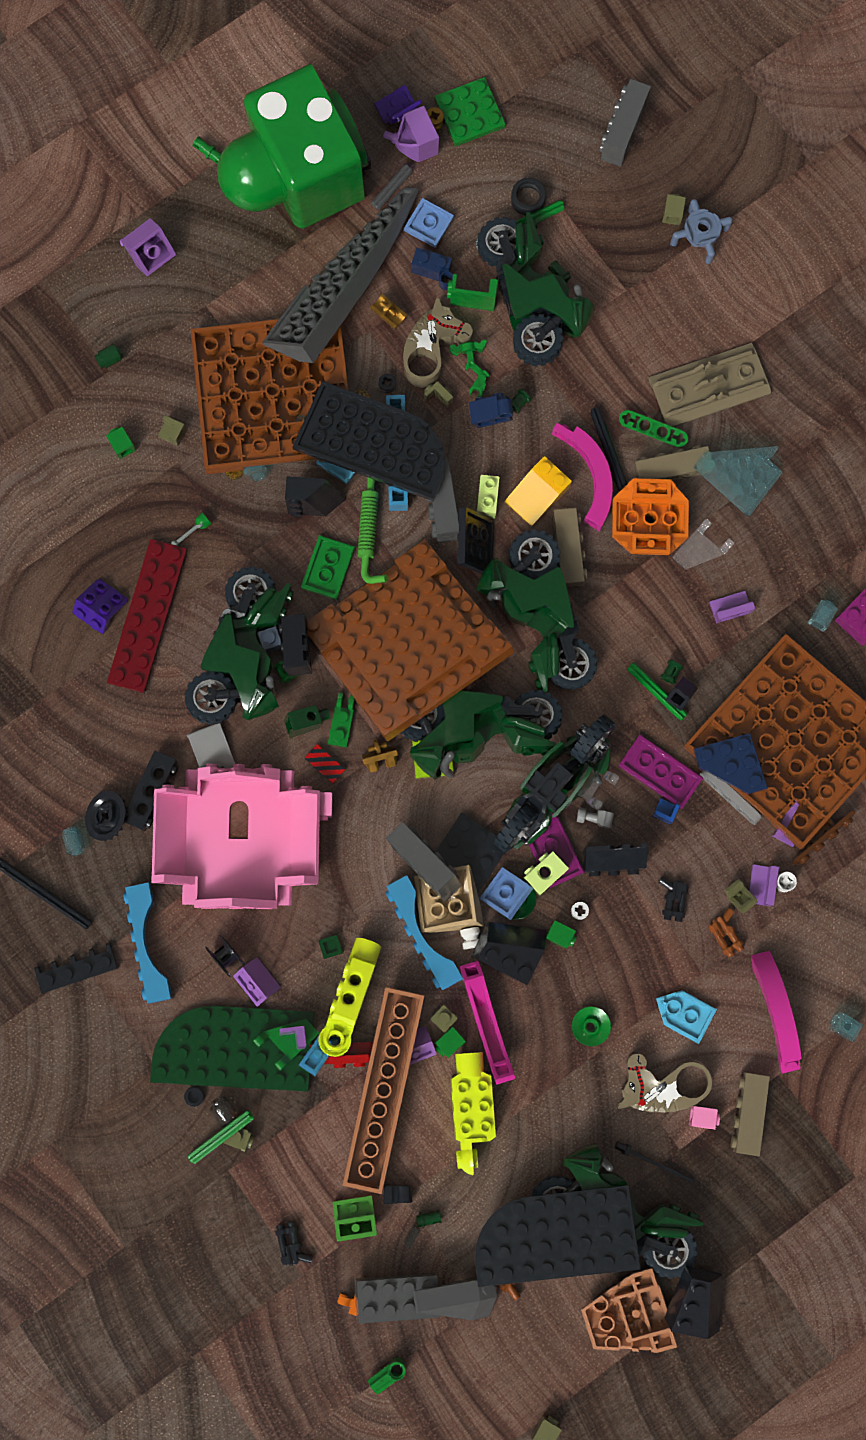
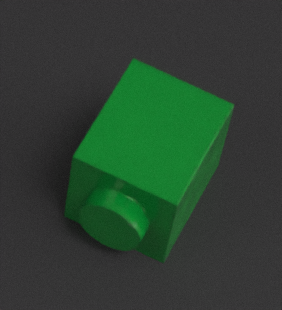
(120, 442)
(561, 935)
(449, 1043)

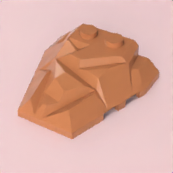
(630, 1316)

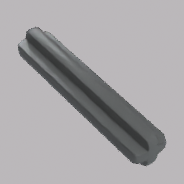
(391, 187)

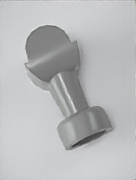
(602, 818)

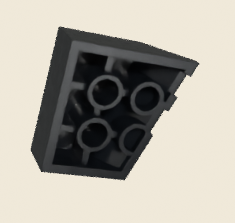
(311, 496)
(613, 861)
(511, 949)
(696, 1303)

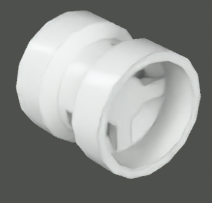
(789, 882)
(470, 936)

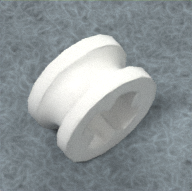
(584, 907)

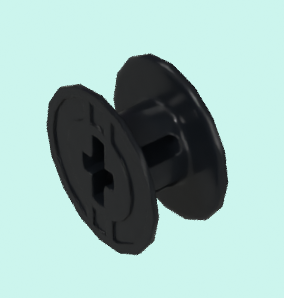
(224, 955)

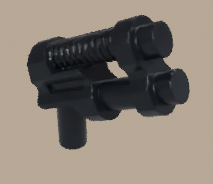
(676, 892)
(291, 1252)

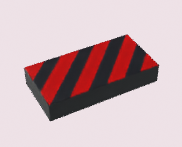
(324, 764)

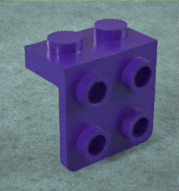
(395, 105)
(98, 605)

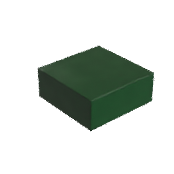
(330, 946)

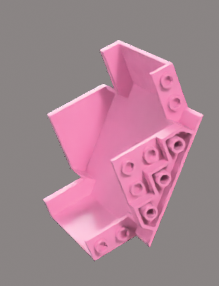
(223, 872)

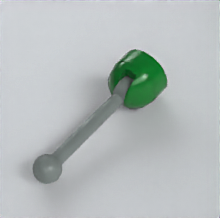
(200, 522)

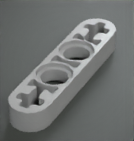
(732, 797)

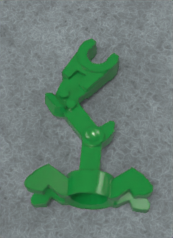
(468, 349)

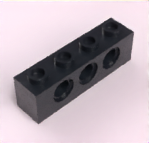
(157, 762)

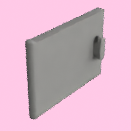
(211, 747)

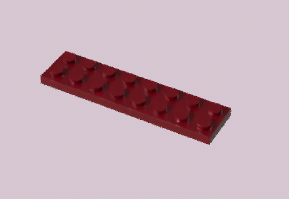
(147, 616)

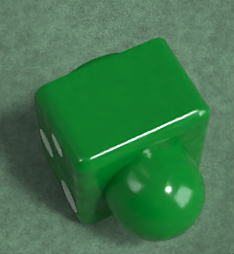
(297, 151)

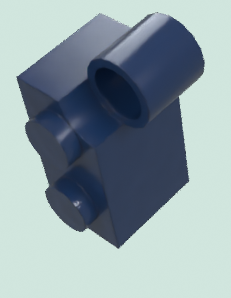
(432, 266)
(491, 410)

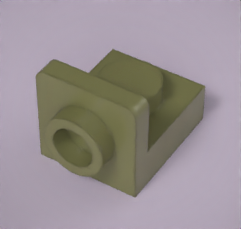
(241, 1139)

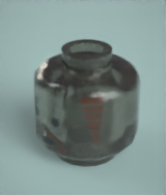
(224, 1109)

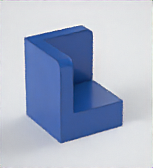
(665, 811)

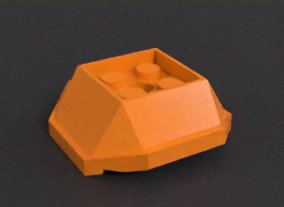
(655, 499)

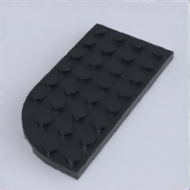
(373, 441)
(558, 1237)

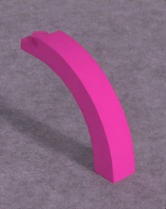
(599, 470)
(779, 1011)
(486, 1022)

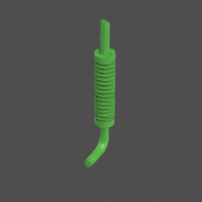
(367, 532)

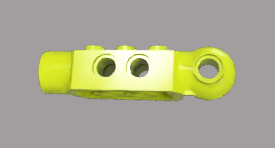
(343, 1015)
(471, 1108)

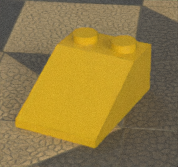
(538, 491)

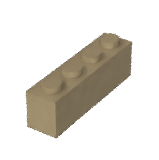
(670, 466)
(569, 539)
(751, 1114)

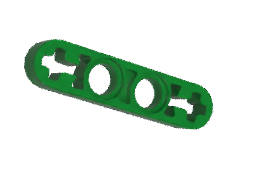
(652, 431)

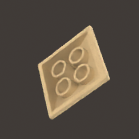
(456, 913)

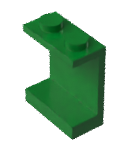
(470, 298)

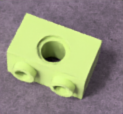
(488, 496)
(539, 883)

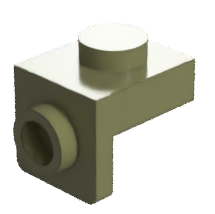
(442, 393)
(740, 896)

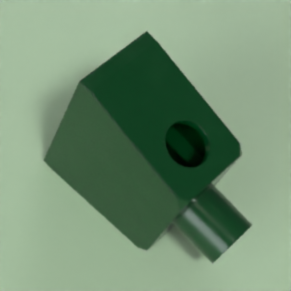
(298, 723)

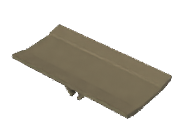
(710, 385)

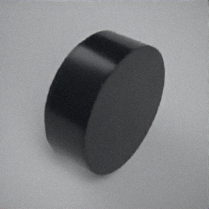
(194, 1096)

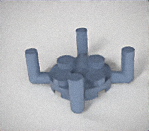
(695, 236)

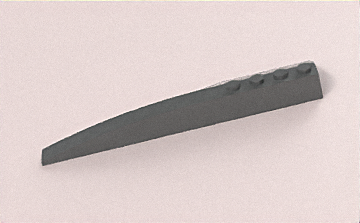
(331, 296)

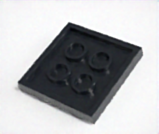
(475, 540)
(473, 846)

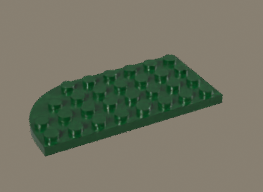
(218, 1050)

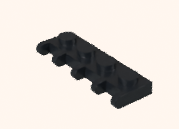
(77, 970)

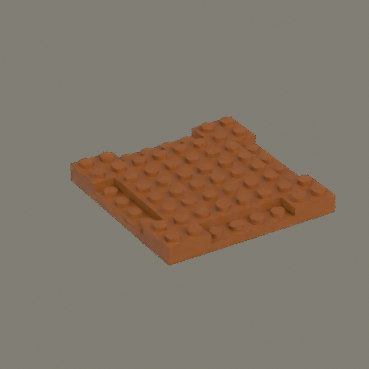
(255, 393)
(407, 641)
(804, 734)

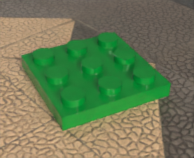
(470, 111)

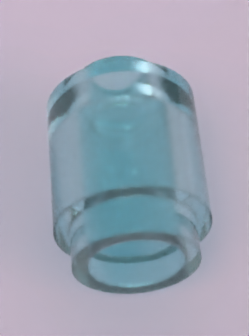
(73, 841)

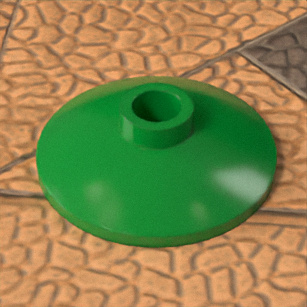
(601, 1023)

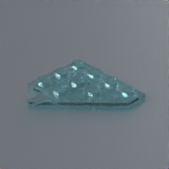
(741, 474)

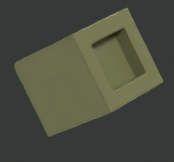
(172, 430)

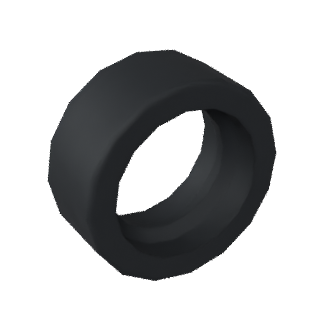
(528, 183)

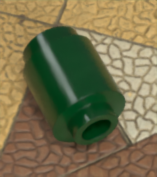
(108, 356)

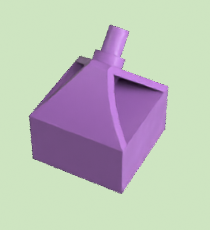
(415, 136)
(148, 247)

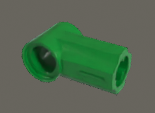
(386, 1376)

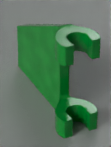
(287, 1043)

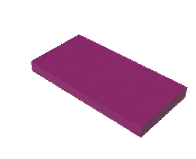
(660, 771)
(557, 841)

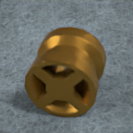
(436, 112)

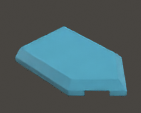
(685, 1014)

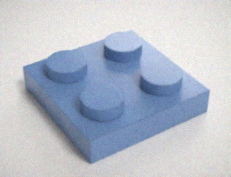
(428, 223)
(506, 893)

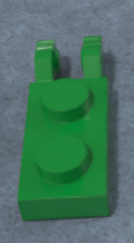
(341, 722)

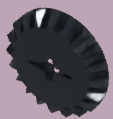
(95, 818)

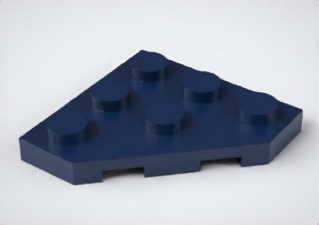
(733, 763)

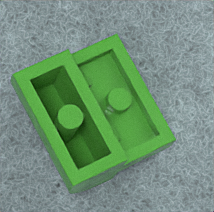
(354, 1218)

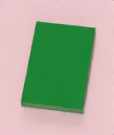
(327, 567)

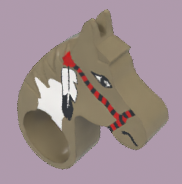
(432, 330)
(660, 1095)

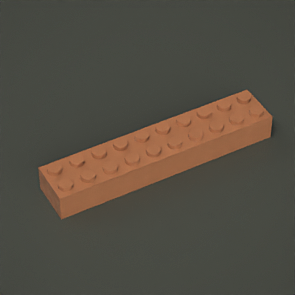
(383, 1090)

